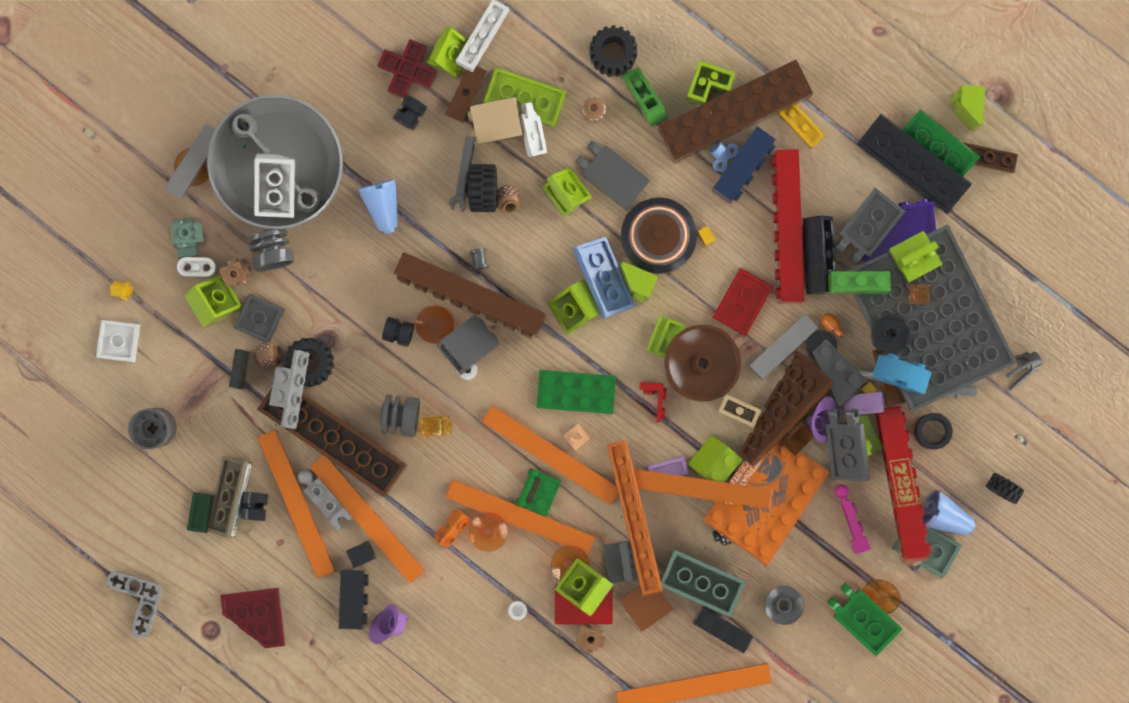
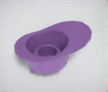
(817, 419)
(386, 624)

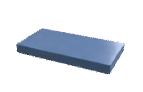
(603, 277)

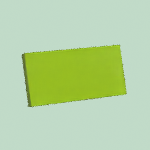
(545, 99)

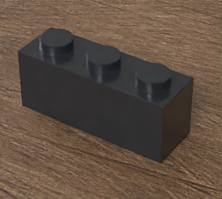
(353, 599)
(722, 629)

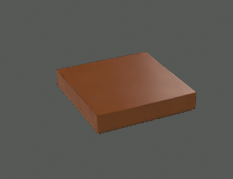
(646, 609)

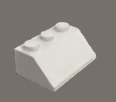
(274, 186)

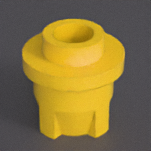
(121, 290)

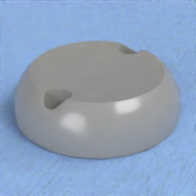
(281, 128)

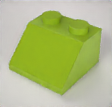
(969, 105)
(639, 282)
(212, 301)
(574, 307)
(715, 460)
(583, 587)

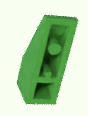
(645, 97)

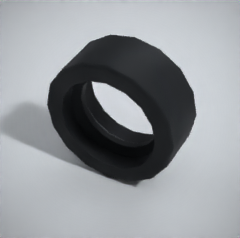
(947, 434)

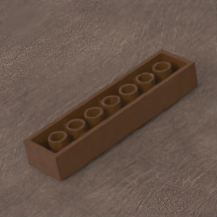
(735, 111)
(469, 294)
(341, 444)

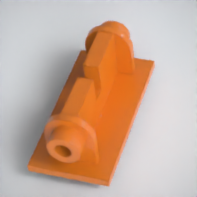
(446, 535)

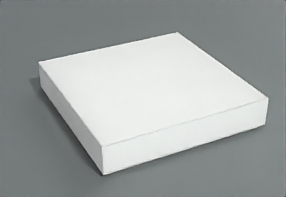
(118, 341)

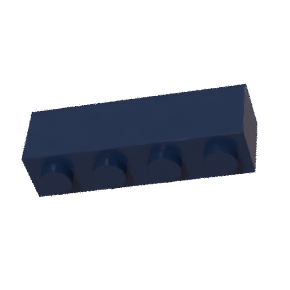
(743, 165)

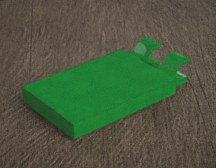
(865, 620)

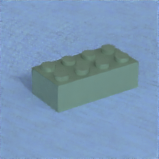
(702, 583)

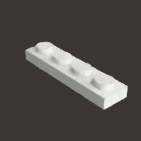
(482, 35)

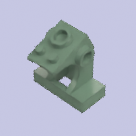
(185, 237)

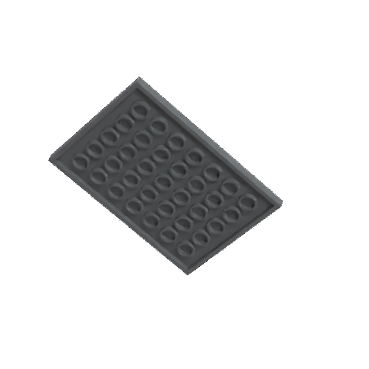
(949, 336)

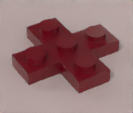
(407, 69)

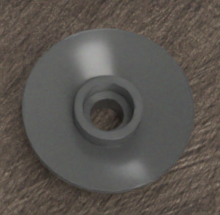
(793, 609)

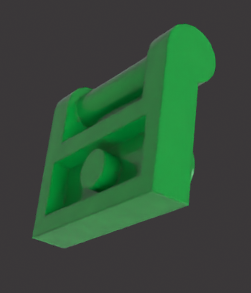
(544, 494)

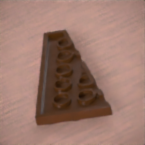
(790, 400)

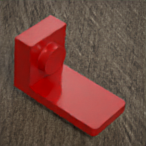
(650, 389)

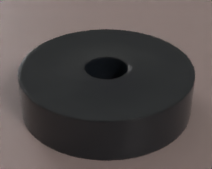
(818, 337)

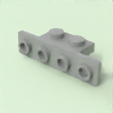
(288, 388)

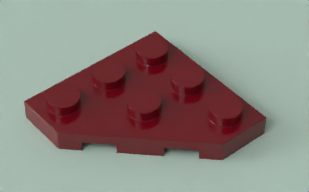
(257, 615)

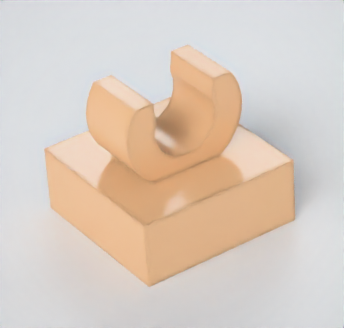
(576, 437)

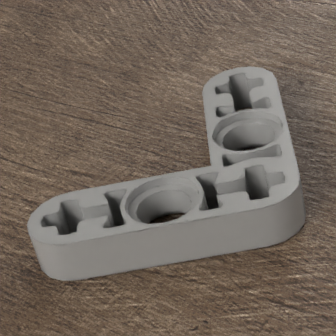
(146, 598)

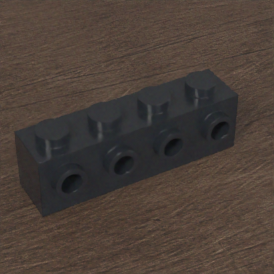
(818, 253)

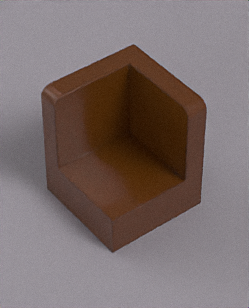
(798, 438)

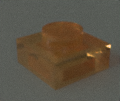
(919, 294)

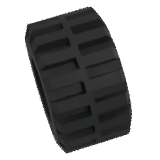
(619, 36)
(482, 187)
(325, 356)

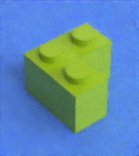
(709, 78)

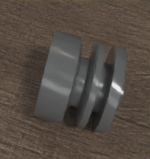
(270, 246)
(400, 415)
(141, 428)

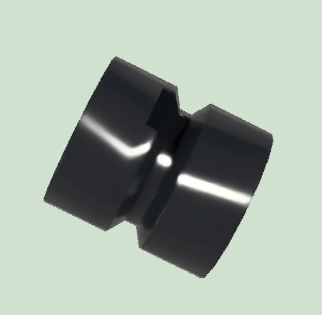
(410, 112)
(398, 331)
(255, 513)

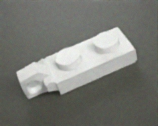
(532, 130)

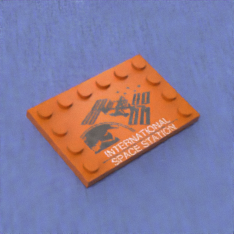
(762, 529)

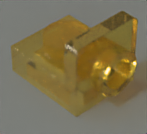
(436, 425)

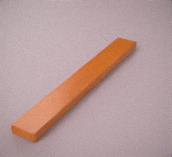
(551, 455)
(704, 489)
(296, 504)
(520, 516)
(634, 518)
(367, 519)
(698, 685)

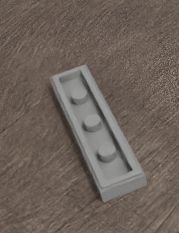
(191, 164)
(783, 346)

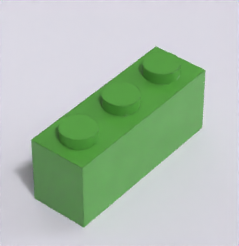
(859, 282)

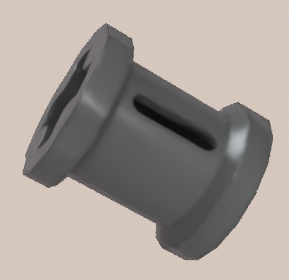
(479, 259)

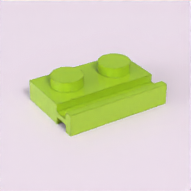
(662, 335)

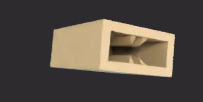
(495, 120)

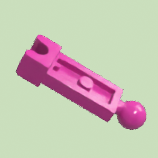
(858, 542)

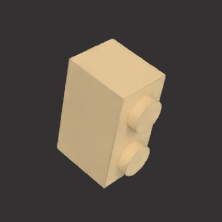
(738, 410)

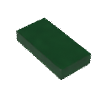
(199, 512)

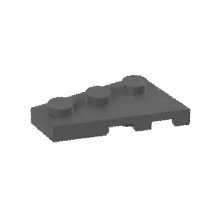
(839, 370)

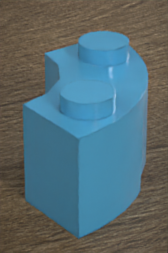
(901, 373)

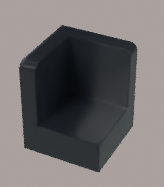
(361, 554)

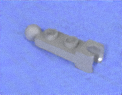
(323, 498)

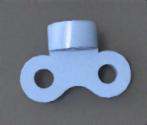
(722, 155)

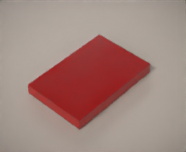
(742, 302)
(569, 614)

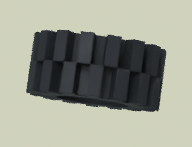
(1005, 488)

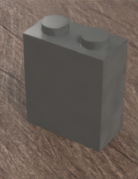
(468, 344)

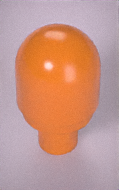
(831, 324)

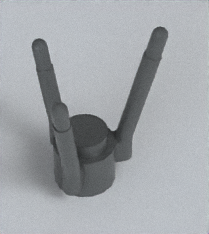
(1029, 362)

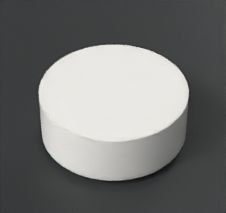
(517, 610)

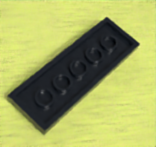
(914, 163)

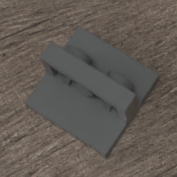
(620, 562)

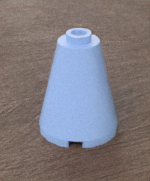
(381, 204)
(946, 515)

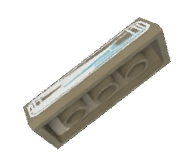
(228, 497)

